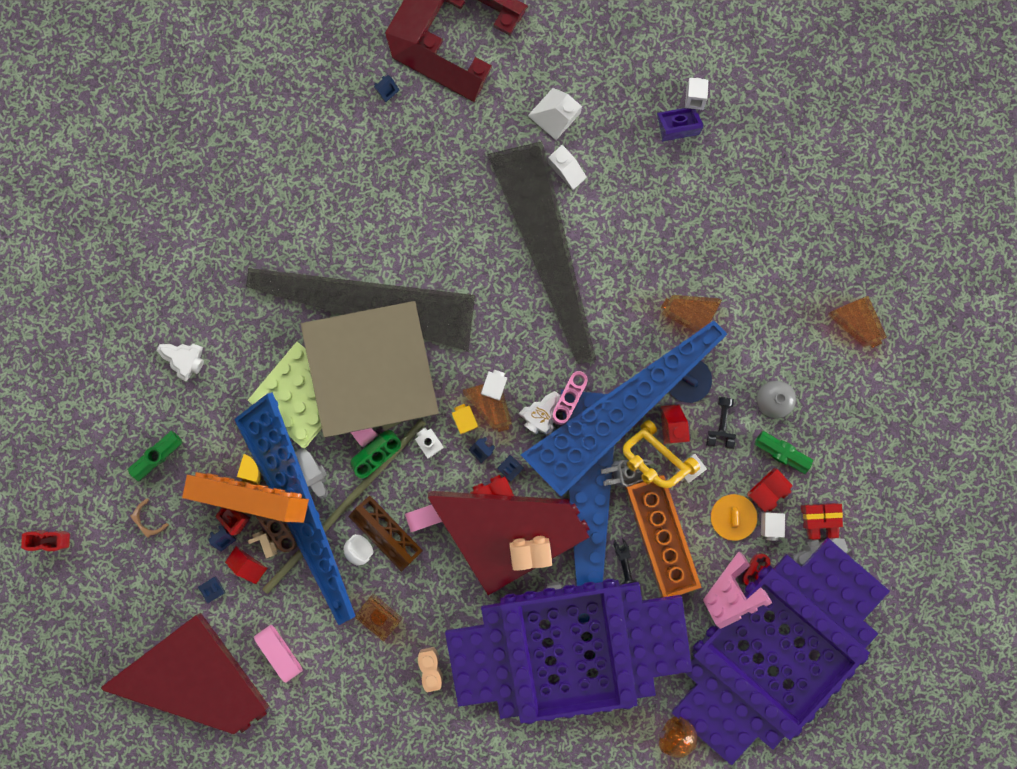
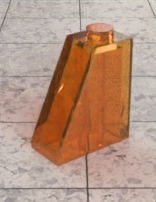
(690, 310)
(860, 322)
(492, 410)

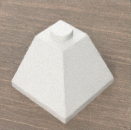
(555, 112)

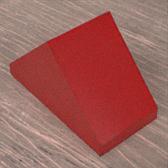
(232, 520)
(245, 565)

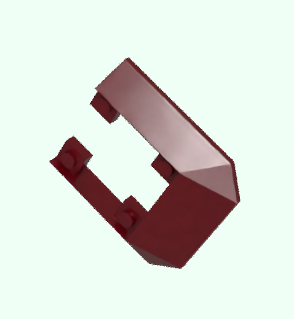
(417, 47)

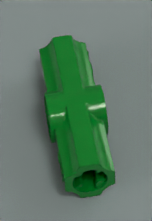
(783, 452)
(146, 464)

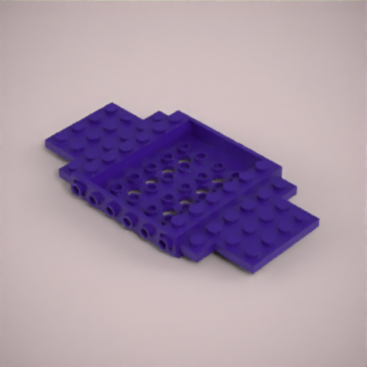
(820, 603)
(629, 639)

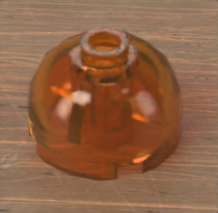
(679, 738)

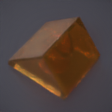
(378, 617)

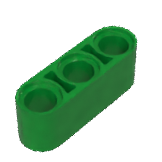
(371, 462)

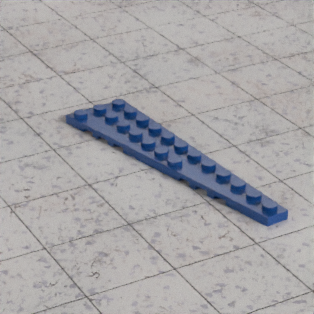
(584, 439)
(276, 459)
(593, 503)

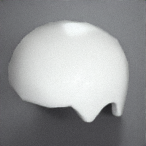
(358, 550)

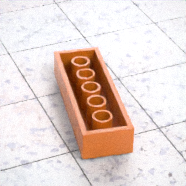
(245, 497)
(663, 538)

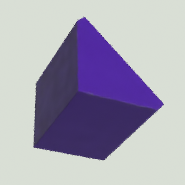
(679, 123)

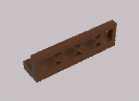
(382, 536)

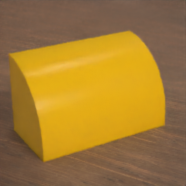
(249, 471)

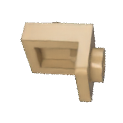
(267, 543)

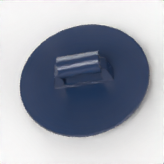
(693, 385)

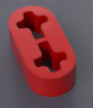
(753, 565)

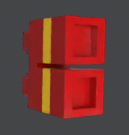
(822, 516)

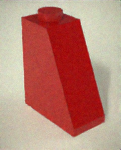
(674, 424)

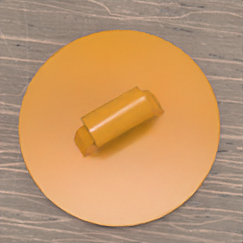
(734, 517)

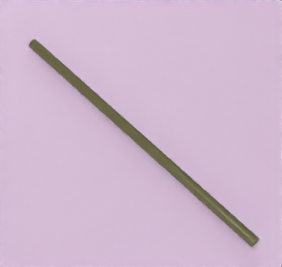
(343, 507)

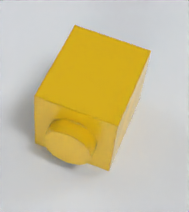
(464, 419)

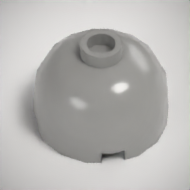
(776, 399)

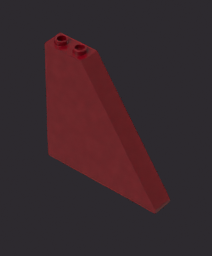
(488, 524)
(193, 679)

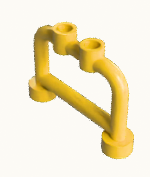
(649, 475)

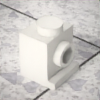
(435, 446)

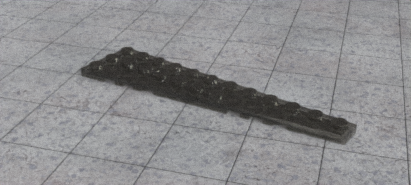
(533, 202)
(442, 314)

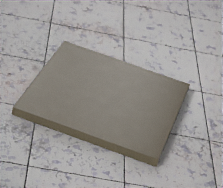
(369, 369)

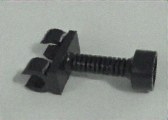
(725, 404)
(623, 555)

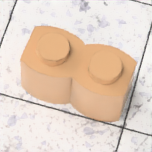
(530, 553)
(428, 663)

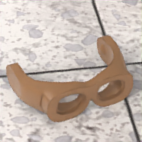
(136, 518)

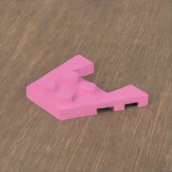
(726, 600)

